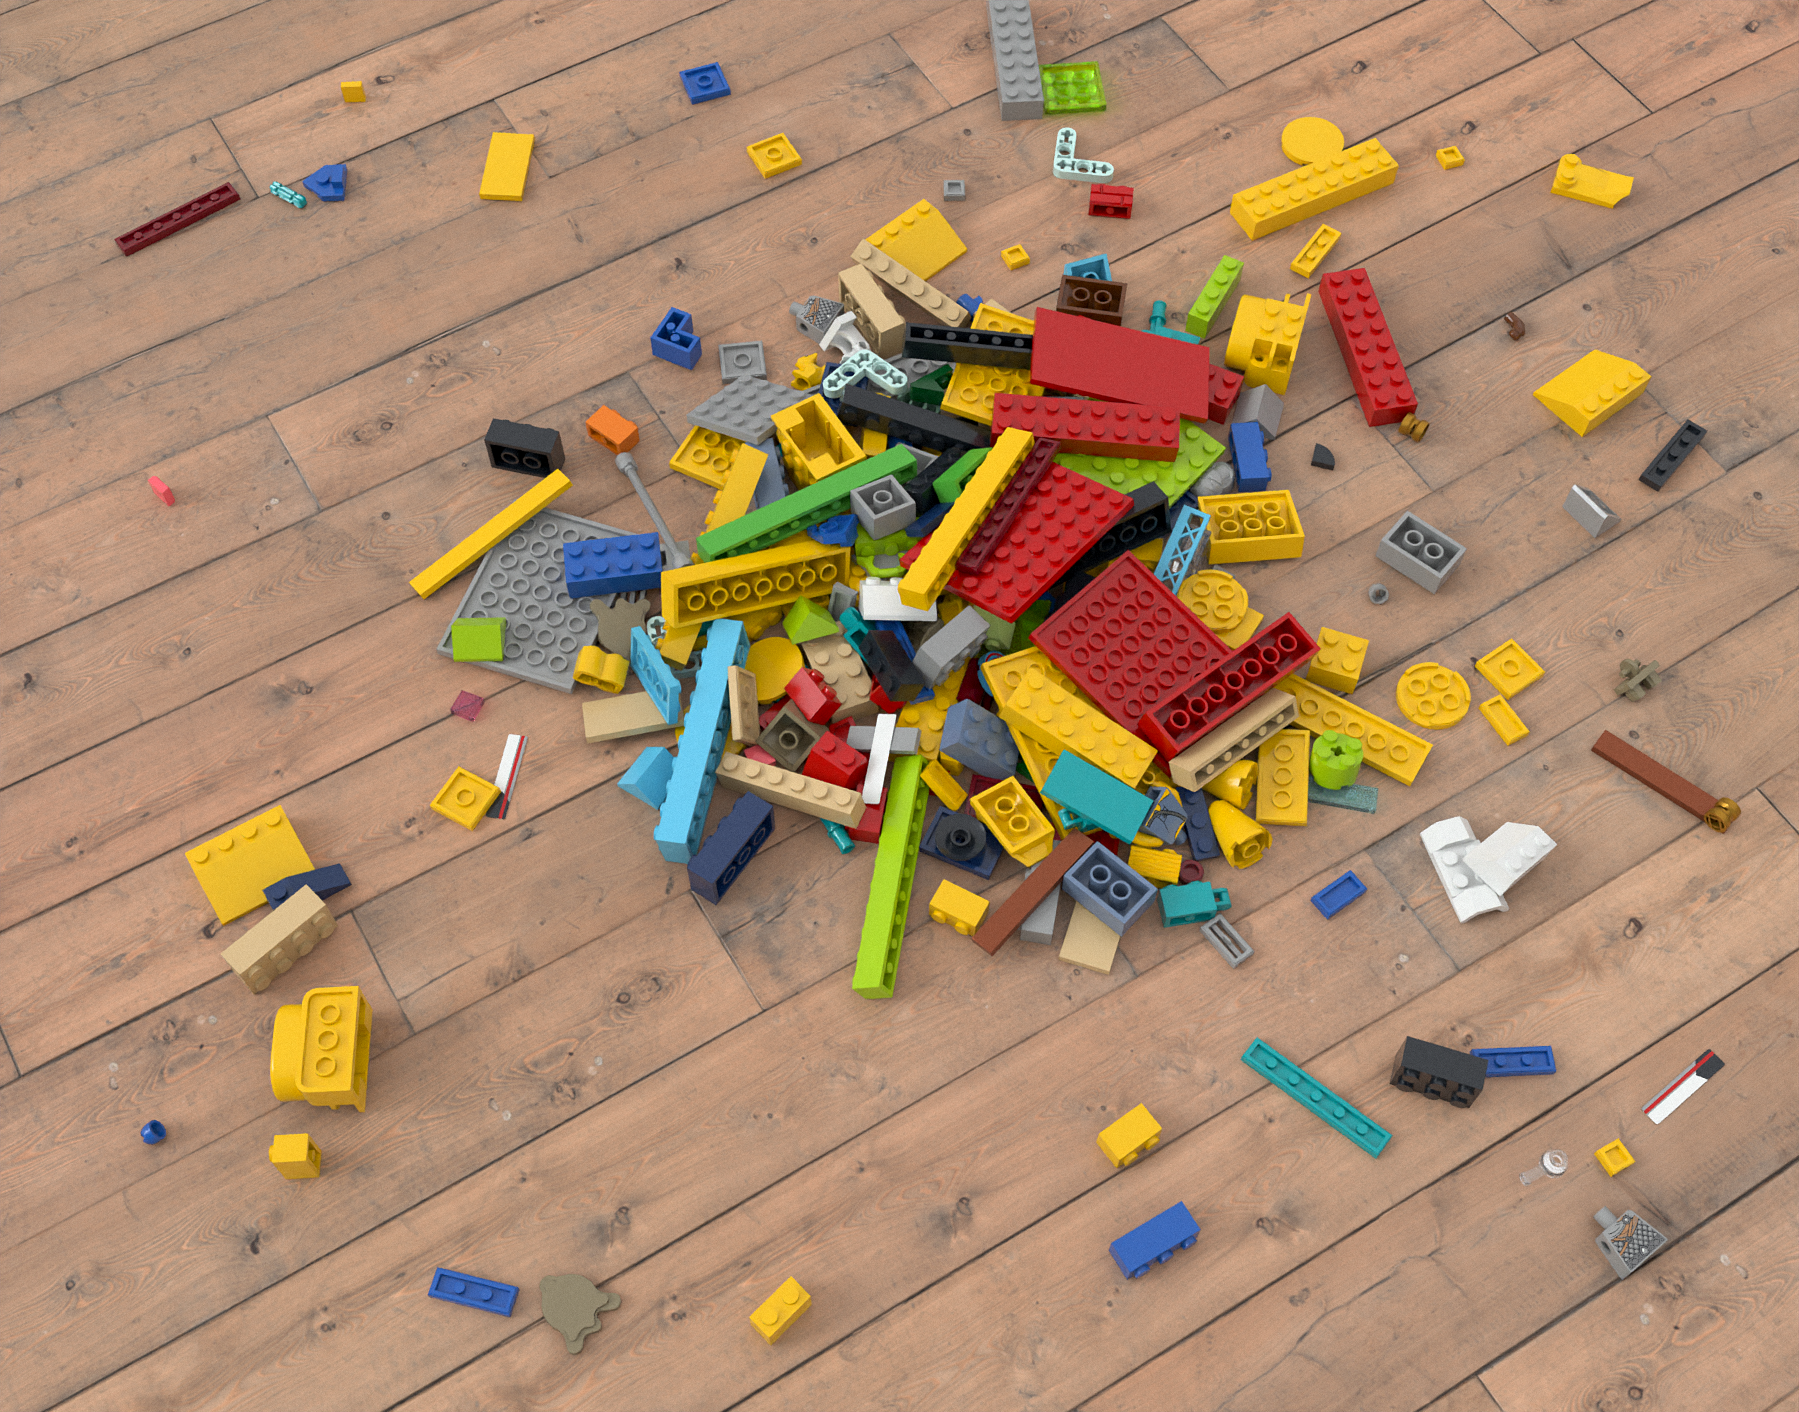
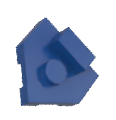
(328, 182)
(836, 530)

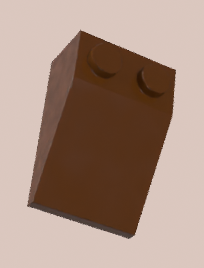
(1092, 299)

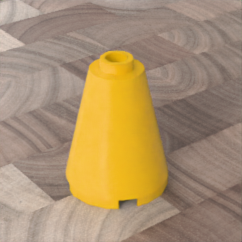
(1235, 783)
(1238, 834)

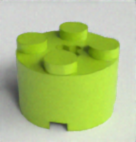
(1335, 760)

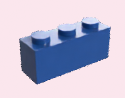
(1249, 457)
(1155, 1241)

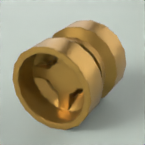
(1413, 427)
(1722, 814)

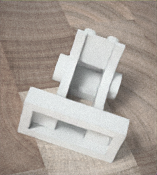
(845, 337)

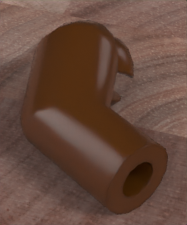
(1517, 325)

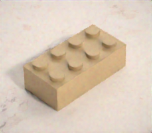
(874, 312)
(842, 671)
(280, 939)

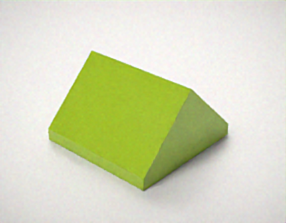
(808, 621)
(478, 639)

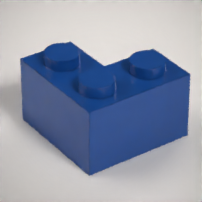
(675, 341)

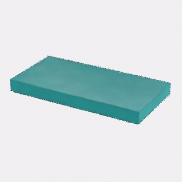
(1096, 796)

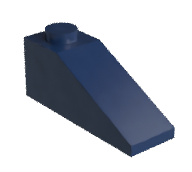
(321, 881)

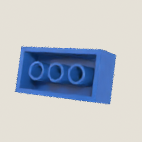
(613, 565)

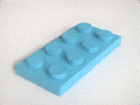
(655, 675)

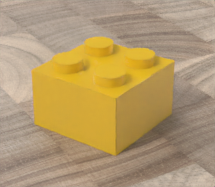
(1338, 661)

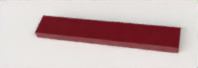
(177, 219)

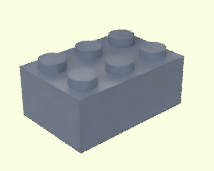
(979, 740)
(1109, 888)

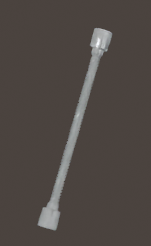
(628, 466)

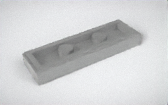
(903, 741)

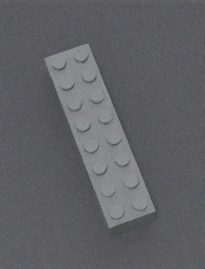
(1015, 59)

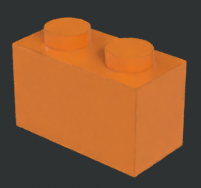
(612, 430)

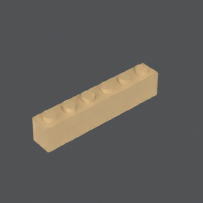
(910, 286)
(1233, 739)
(791, 790)

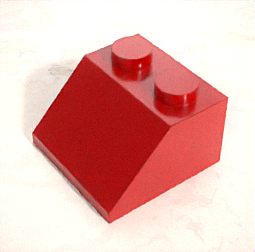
(835, 762)

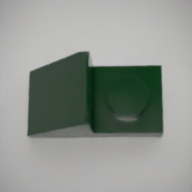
(931, 386)

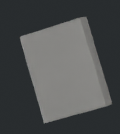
(1260, 406)
(1590, 510)

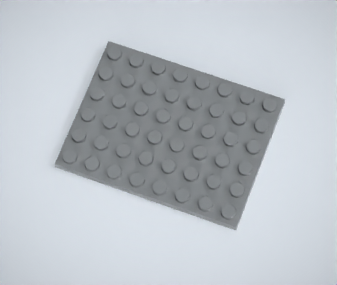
(528, 586)

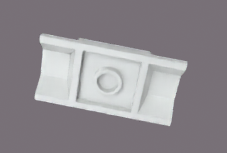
(1447, 846)

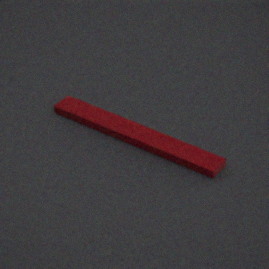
(1007, 506)

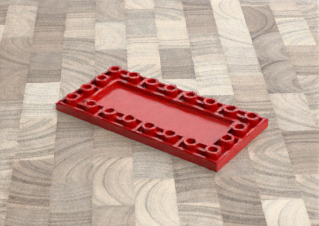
(1119, 364)

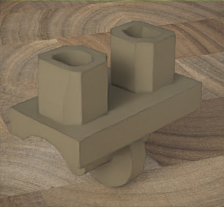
(1635, 675)

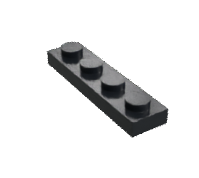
(1672, 455)

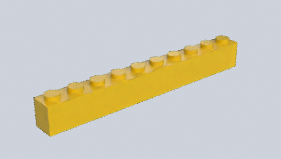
(730, 505)
(938, 558)

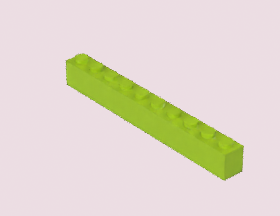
(892, 880)

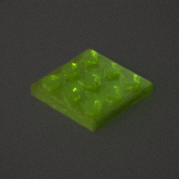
(1072, 88)

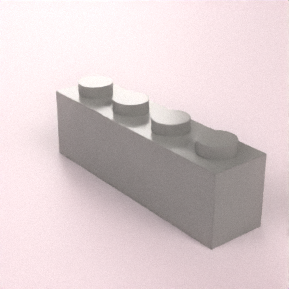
(1040, 923)

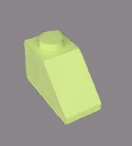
(999, 632)

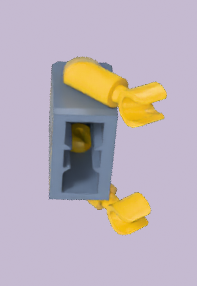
(1164, 818)

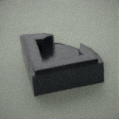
(1322, 457)

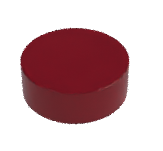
(1190, 871)

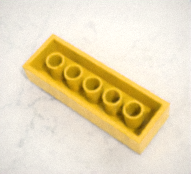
(1067, 723)

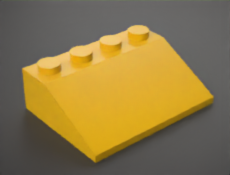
(920, 240)
(1593, 390)
(1252, 527)
(246, 861)

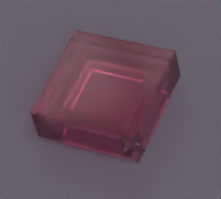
(467, 705)

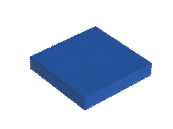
(705, 83)

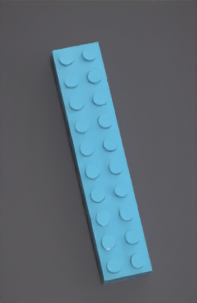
(701, 745)

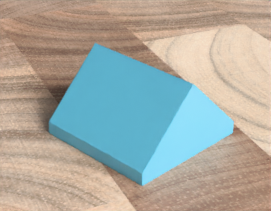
(1093, 267)
(649, 776)

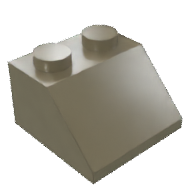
(790, 736)

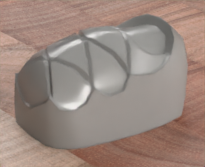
(1215, 481)

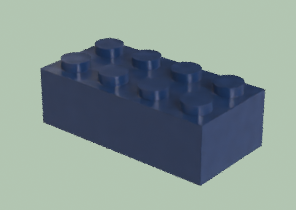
(731, 847)

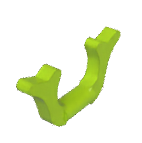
(868, 562)

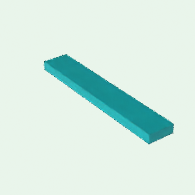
(1316, 1097)

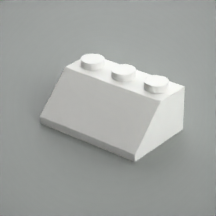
(882, 602)
(1509, 855)

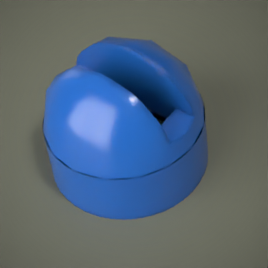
(153, 1132)

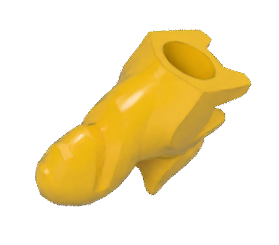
(809, 372)

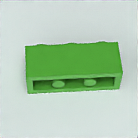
(953, 481)

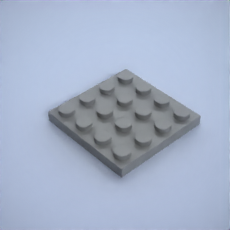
(745, 409)

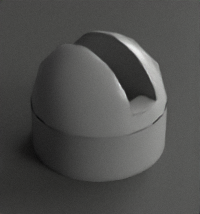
(1383, 592)

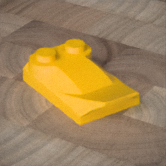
(1589, 183)
(1015, 821)

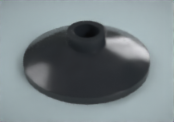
(960, 827)

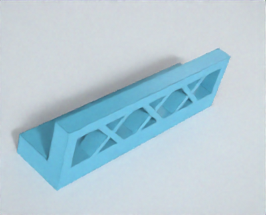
(1173, 545)

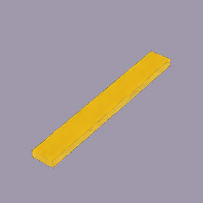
(490, 534)

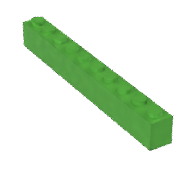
(803, 507)

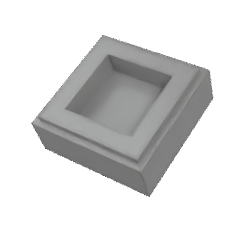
(954, 190)

